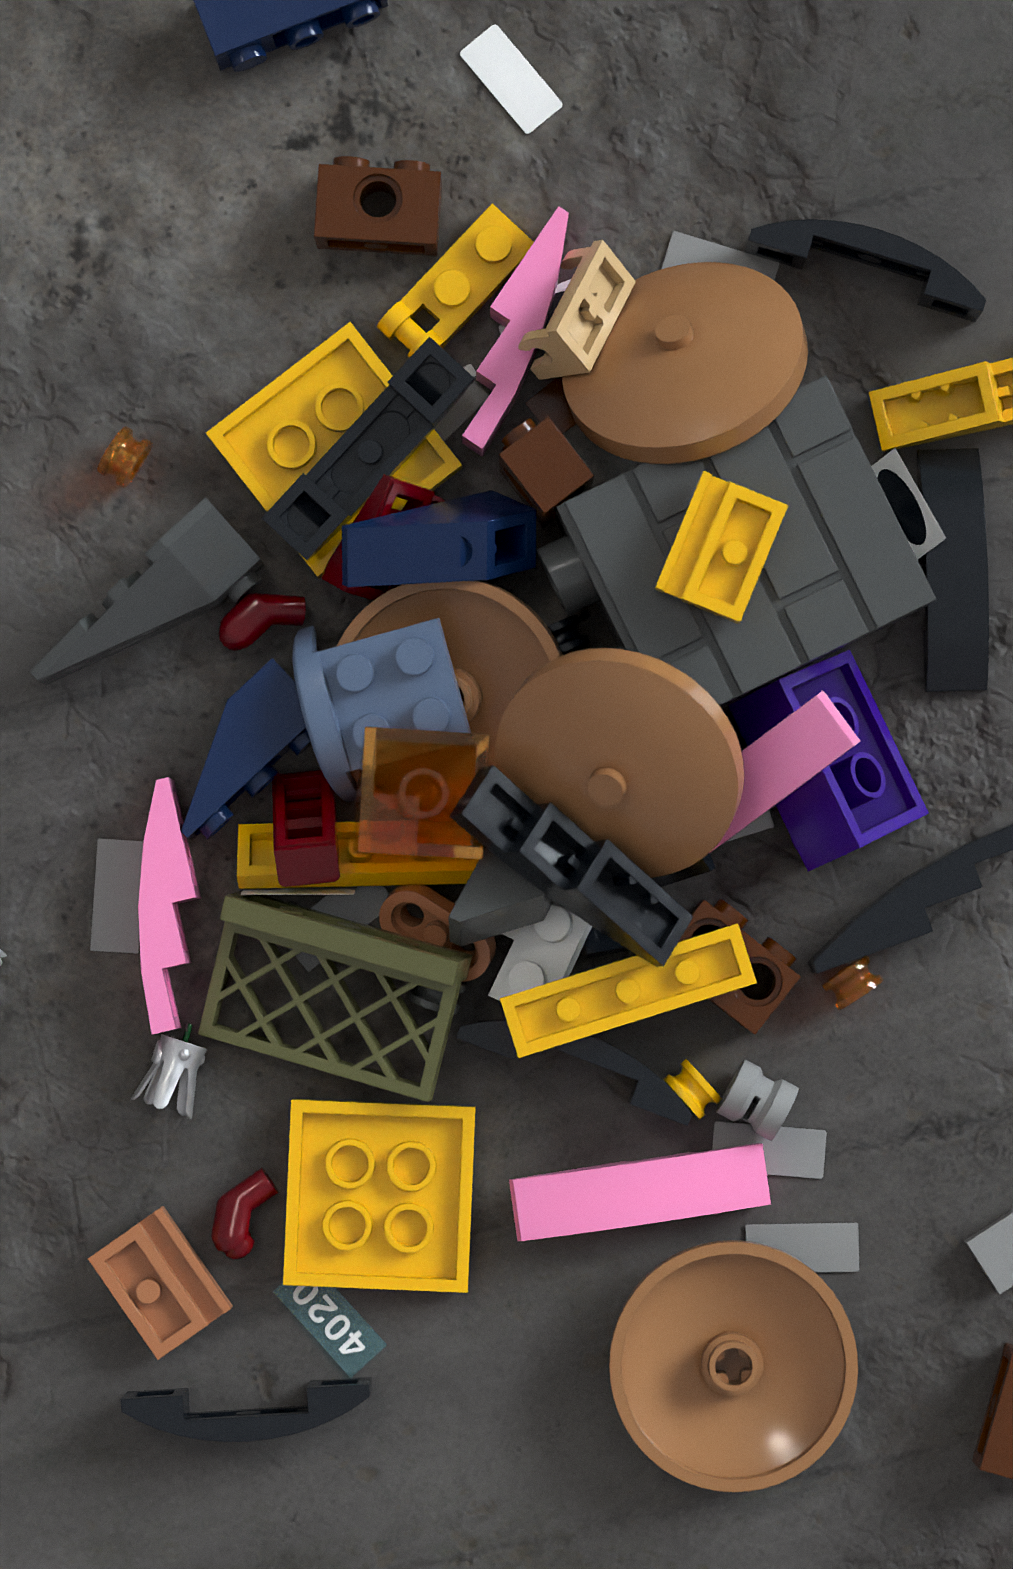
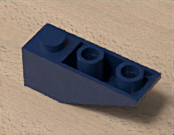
(248, 29)
(441, 542)
(252, 735)

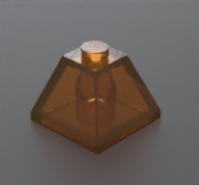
(409, 790)

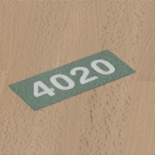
(333, 1324)

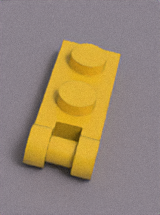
(459, 281)

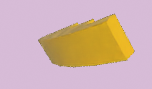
(944, 405)

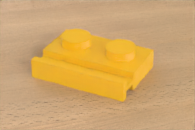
(721, 547)

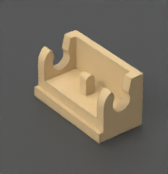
(583, 314)

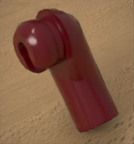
(256, 614)
(233, 1214)

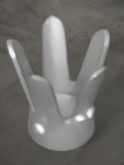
(172, 1061)

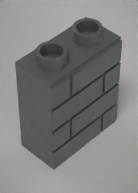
(827, 580)

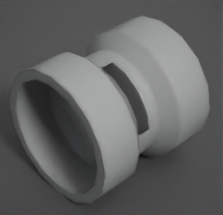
(769, 1108)

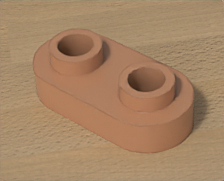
(433, 926)

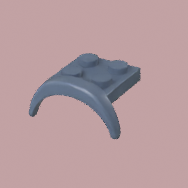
(374, 682)

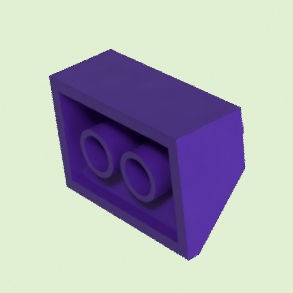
(860, 792)

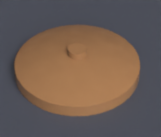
(691, 365)
(488, 633)
(626, 754)
(733, 1366)

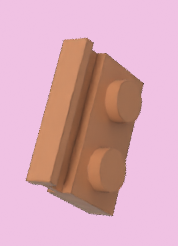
(160, 1282)

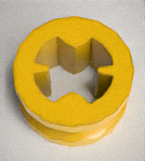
(692, 1089)

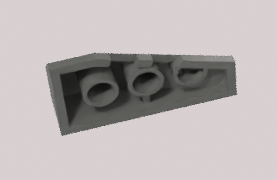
(189, 574)

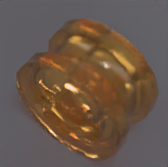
(124, 457)
(852, 982)

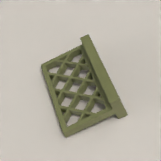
(347, 943)

